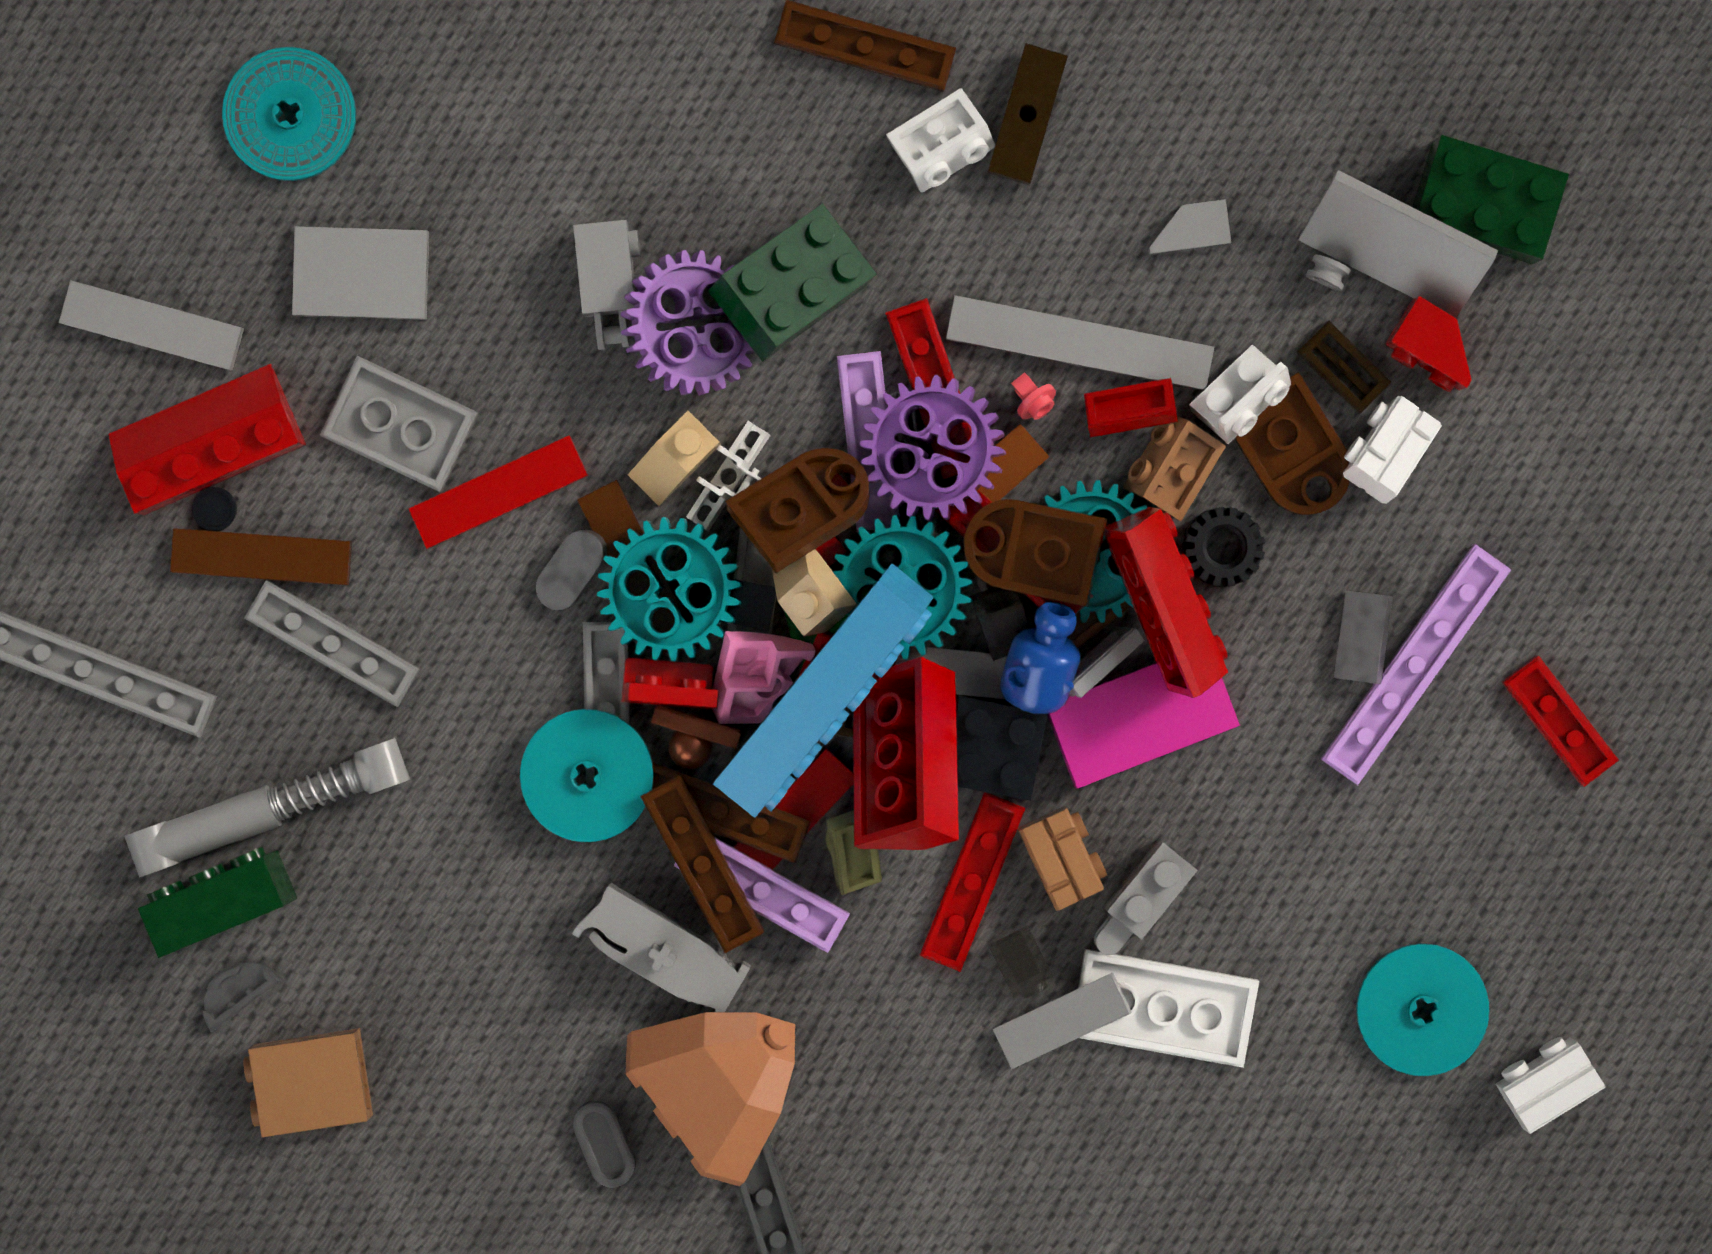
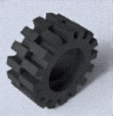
(1250, 546)

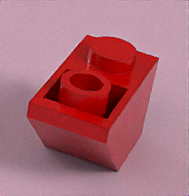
(1433, 342)

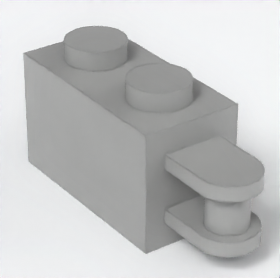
(606, 274)
(1143, 897)

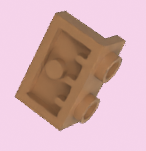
(1174, 466)

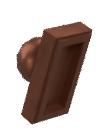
(691, 743)

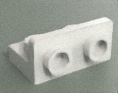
(942, 140)
(1241, 394)

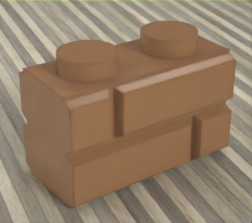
(1062, 858)

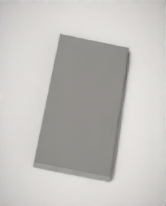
(1397, 244)

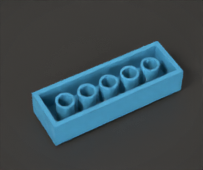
(831, 682)

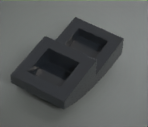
(755, 606)

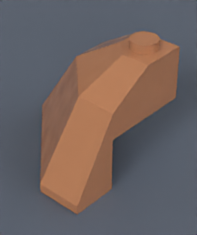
(716, 1084)

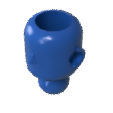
(1042, 662)

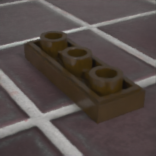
(1036, 89)

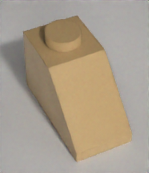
(673, 458)
(812, 594)

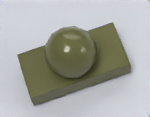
(852, 866)

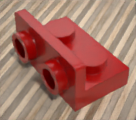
(668, 683)

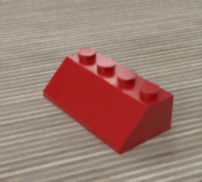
(204, 440)
(1166, 601)
(906, 759)

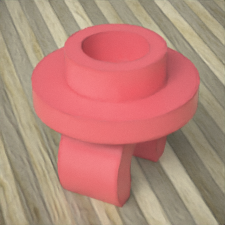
(1035, 400)

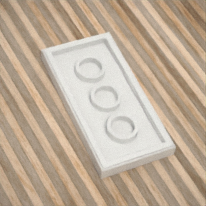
(1176, 1008)

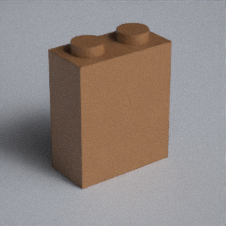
(308, 1083)

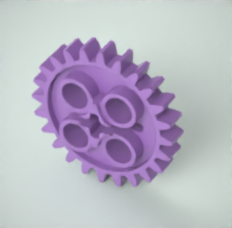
(699, 362)
(945, 410)

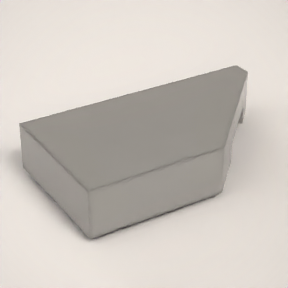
(1194, 228)

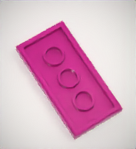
(1134, 723)

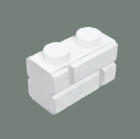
(1390, 449)
(1549, 1083)

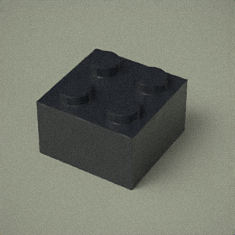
(997, 747)

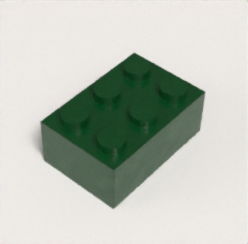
(1491, 197)
(792, 282)
(216, 900)

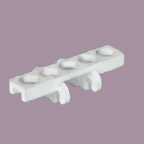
(741, 468)

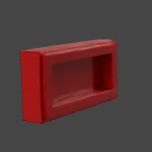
(1130, 407)

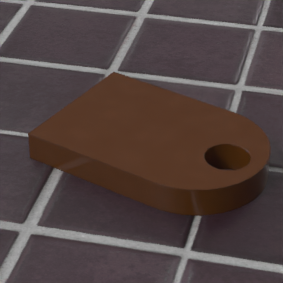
(1292, 447)
(800, 506)
(1039, 550)

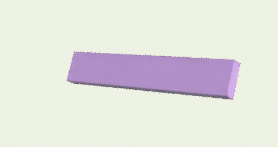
(1415, 664)

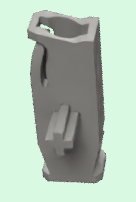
(662, 950)

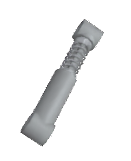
(262, 809)

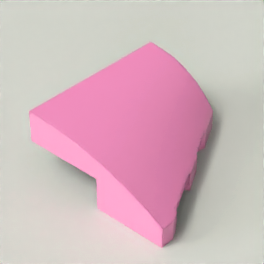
(754, 674)

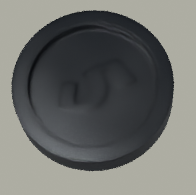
(214, 508)

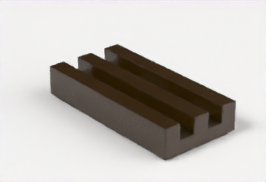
(1370, 394)

